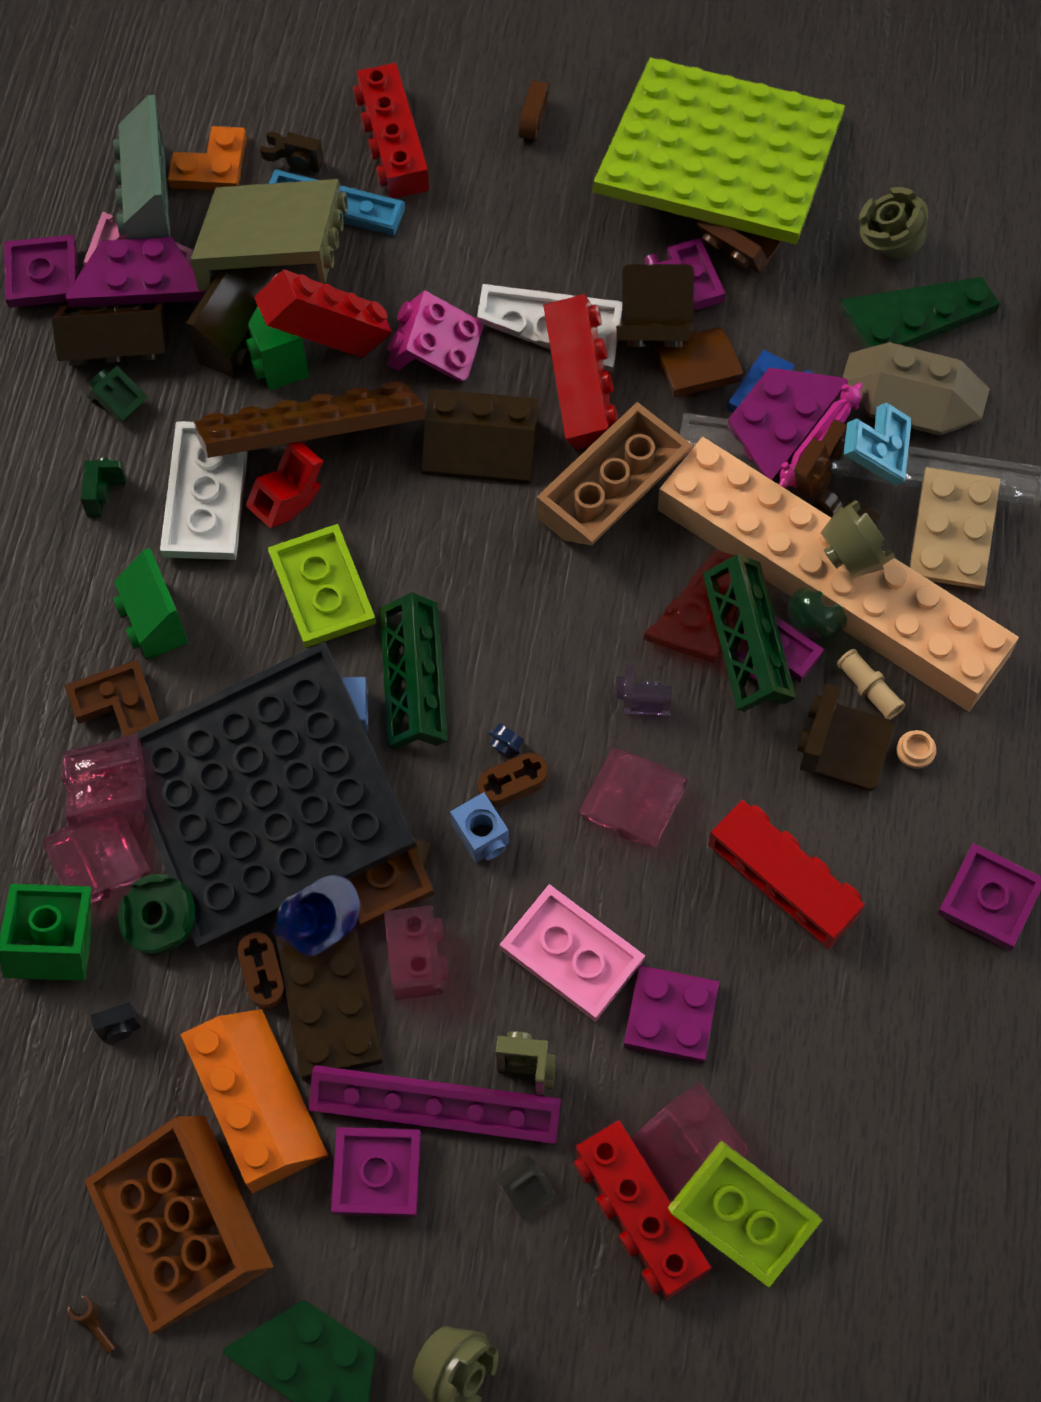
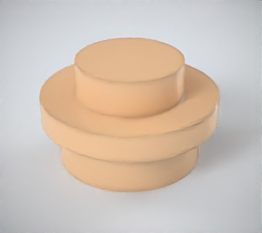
(916, 749)

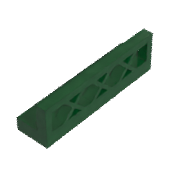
(760, 632)
(419, 666)

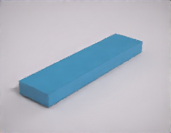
(364, 208)

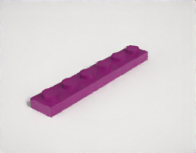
(435, 1104)

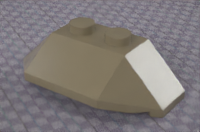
(925, 386)

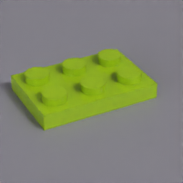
(321, 585)
(745, 1213)

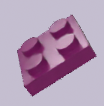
(39, 270)
(991, 897)
(671, 1014)
(376, 1172)

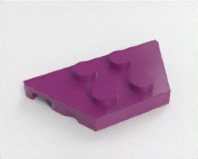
(134, 274)
(781, 415)

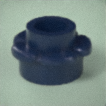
(505, 740)

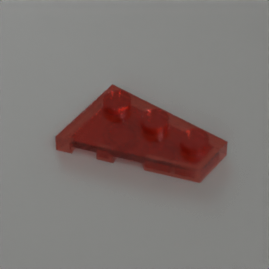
(689, 620)

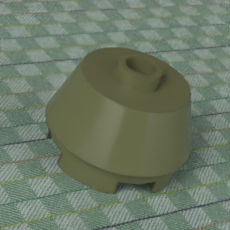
(895, 223)
(854, 542)
(454, 1365)

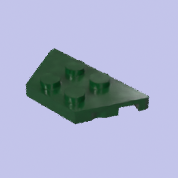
(307, 1357)

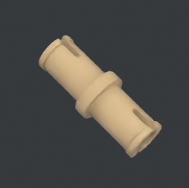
(871, 684)

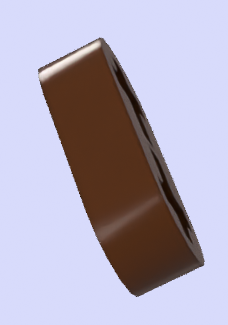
(534, 110)
(510, 771)
(253, 973)

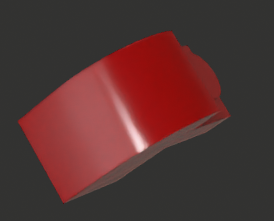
(287, 490)

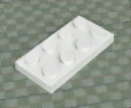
(202, 500)

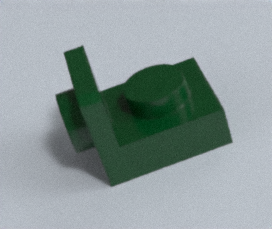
(116, 393)
(95, 483)

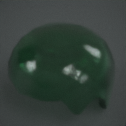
(813, 617)

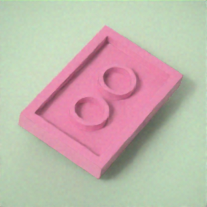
(572, 952)

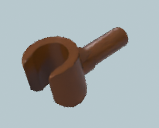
(90, 1321)

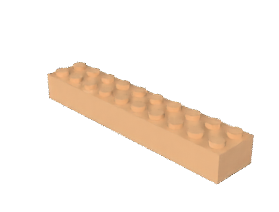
(886, 610)

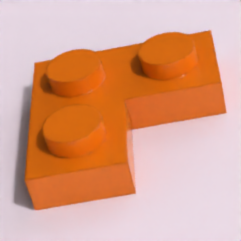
(215, 169)

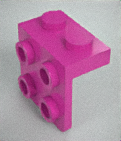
(435, 336)

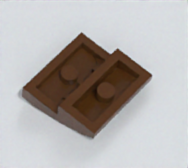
(700, 364)

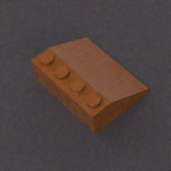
(177, 1222)

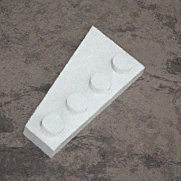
(522, 315)

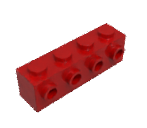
(392, 131)
(322, 313)
(580, 370)
(786, 873)
(641, 1210)

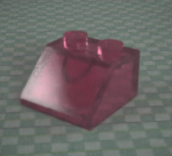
(684, 1137)

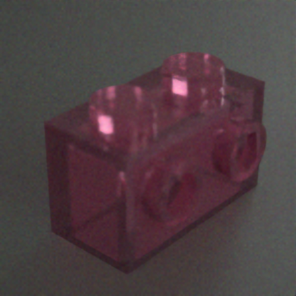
(414, 952)

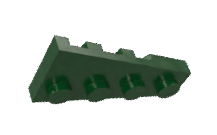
(917, 312)

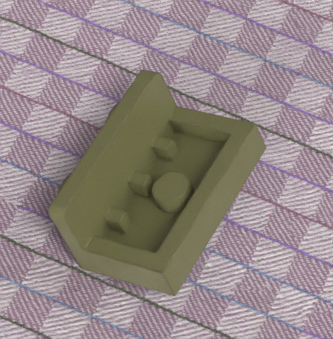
(526, 1056)

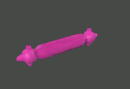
(849, 398)

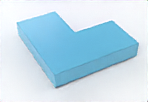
(882, 448)

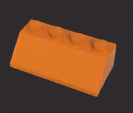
(254, 1097)

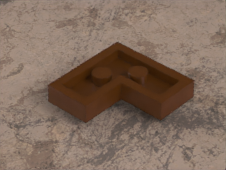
(814, 466)
(117, 690)

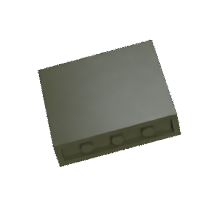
(270, 228)

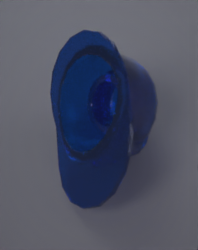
(318, 915)

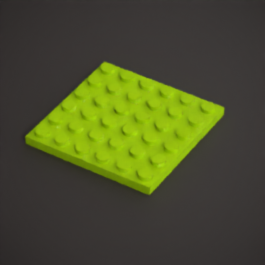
(720, 150)

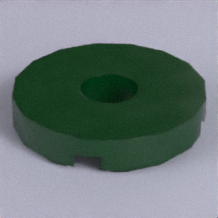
(176, 917)

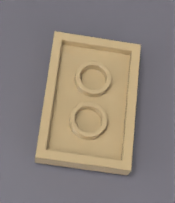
(954, 527)

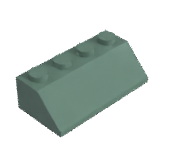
(141, 174)

